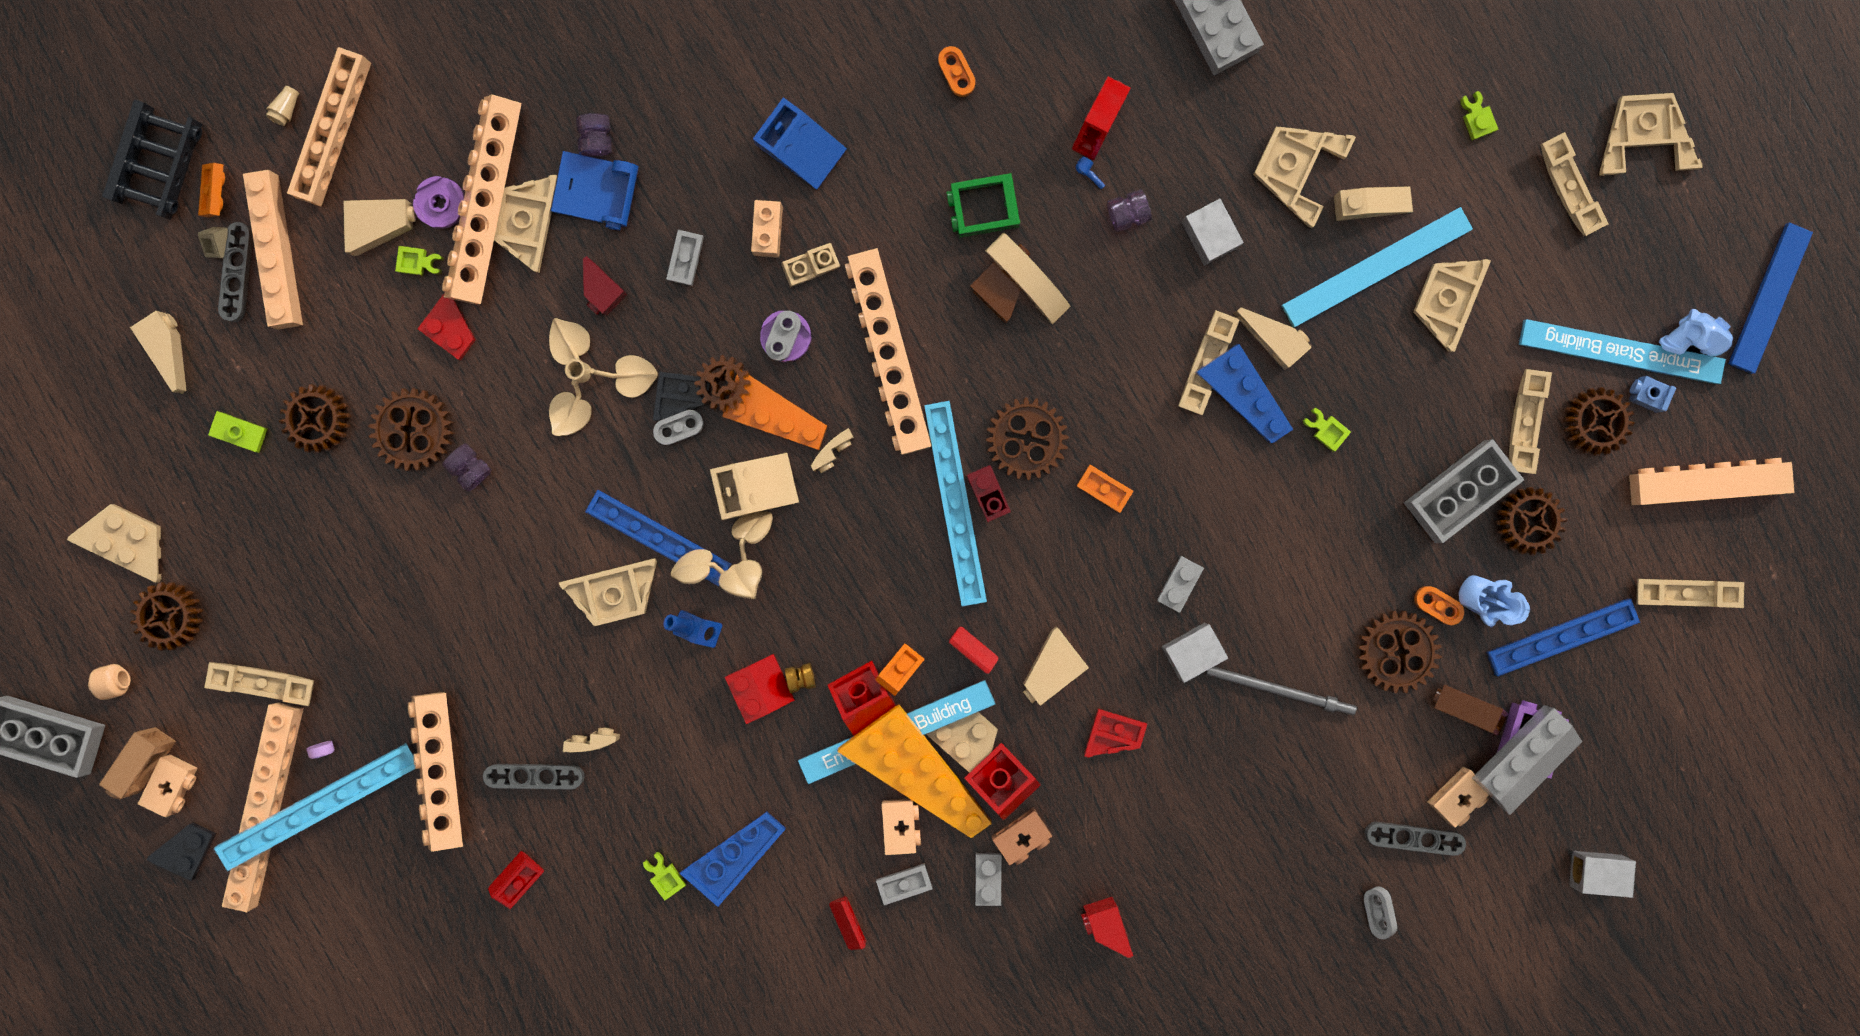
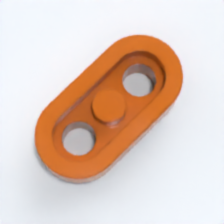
(956, 72)
(1438, 604)

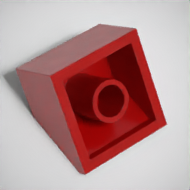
(759, 688)
(861, 697)
(1002, 781)
(1106, 925)

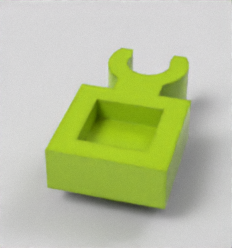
(1479, 120)
(414, 261)
(1329, 432)
(666, 879)

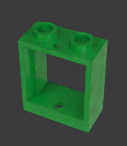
(1009, 200)

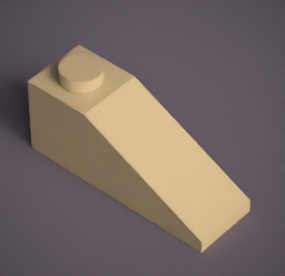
(1372, 202)
(1279, 340)
(163, 346)

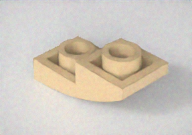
(810, 265)
(825, 458)
(597, 740)

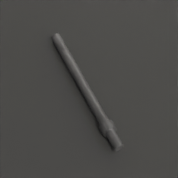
(1328, 703)

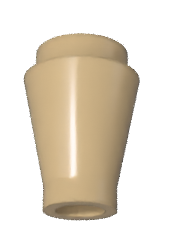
(282, 106)

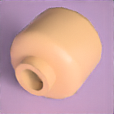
(109, 682)

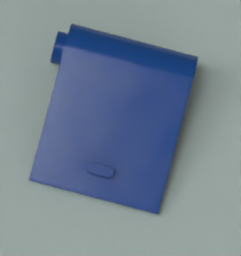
(598, 190)

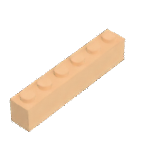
(272, 249)
(1711, 483)

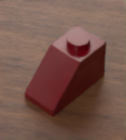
(600, 289)

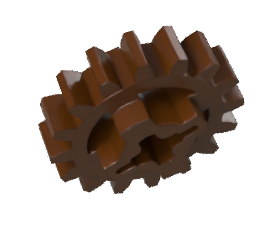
(719, 393)

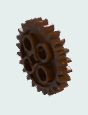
(1032, 415)
(387, 428)
(1421, 647)

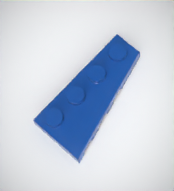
(1242, 387)
(731, 860)

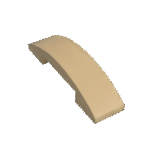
(1570, 185)
(1028, 277)
(1214, 343)
(1527, 420)
(1690, 593)
(259, 682)

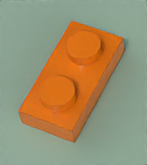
(210, 190)
(1104, 488)
(899, 669)

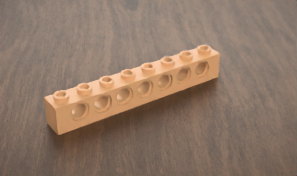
(507, 114)
(871, 263)
(264, 799)

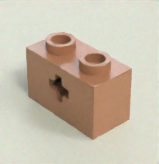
(1007, 837)

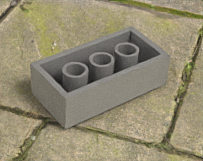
(1221, 31)
(1463, 491)
(48, 737)

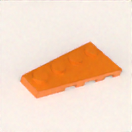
(776, 415)

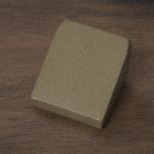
(213, 241)

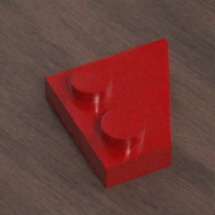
(448, 328)
(1114, 734)

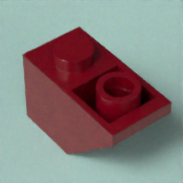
(988, 493)

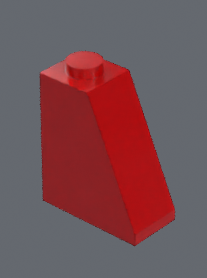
(1100, 118)

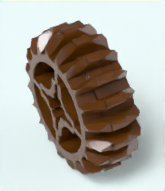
(298, 430)
(1611, 437)
(1544, 505)
(155, 600)

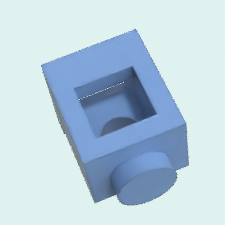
(1641, 394)

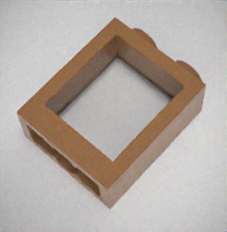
(136, 763)

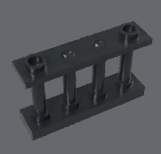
(131, 144)

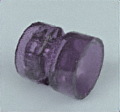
(593, 135)
(1129, 210)
(463, 459)

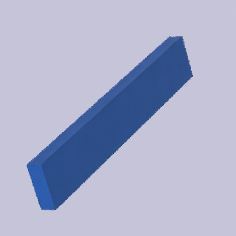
(1770, 298)
(648, 531)
(1563, 637)

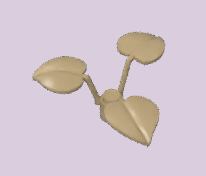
(567, 343)
(739, 578)

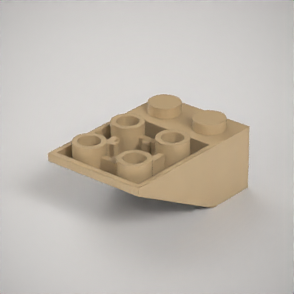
(754, 486)

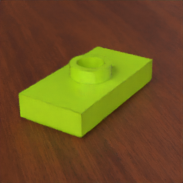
(237, 431)

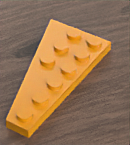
(906, 760)

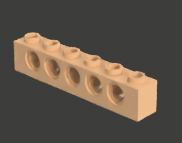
(329, 127)
(450, 834)

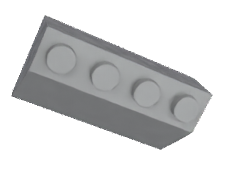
(1528, 758)

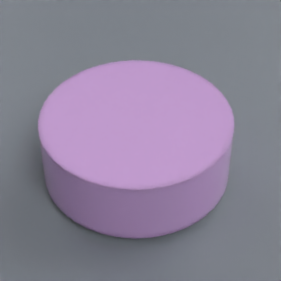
(320, 750)

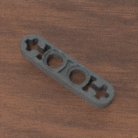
(241, 272)
(533, 780)
(1415, 836)

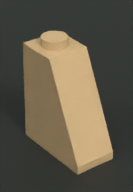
(375, 222)
(1053, 668)

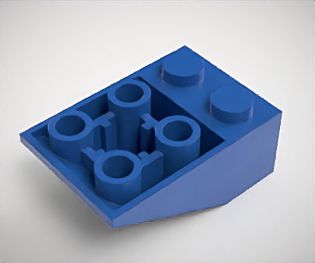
(799, 143)

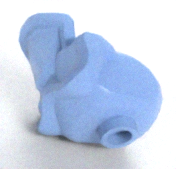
(1699, 330)
(1493, 601)

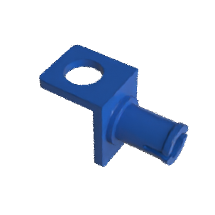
(692, 628)

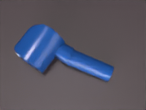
(1084, 166)

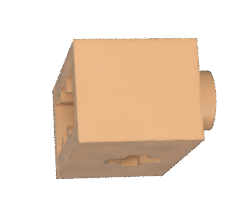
(767, 228)
(157, 792)
(1447, 803)
(894, 840)

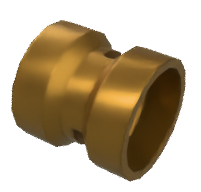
(806, 677)

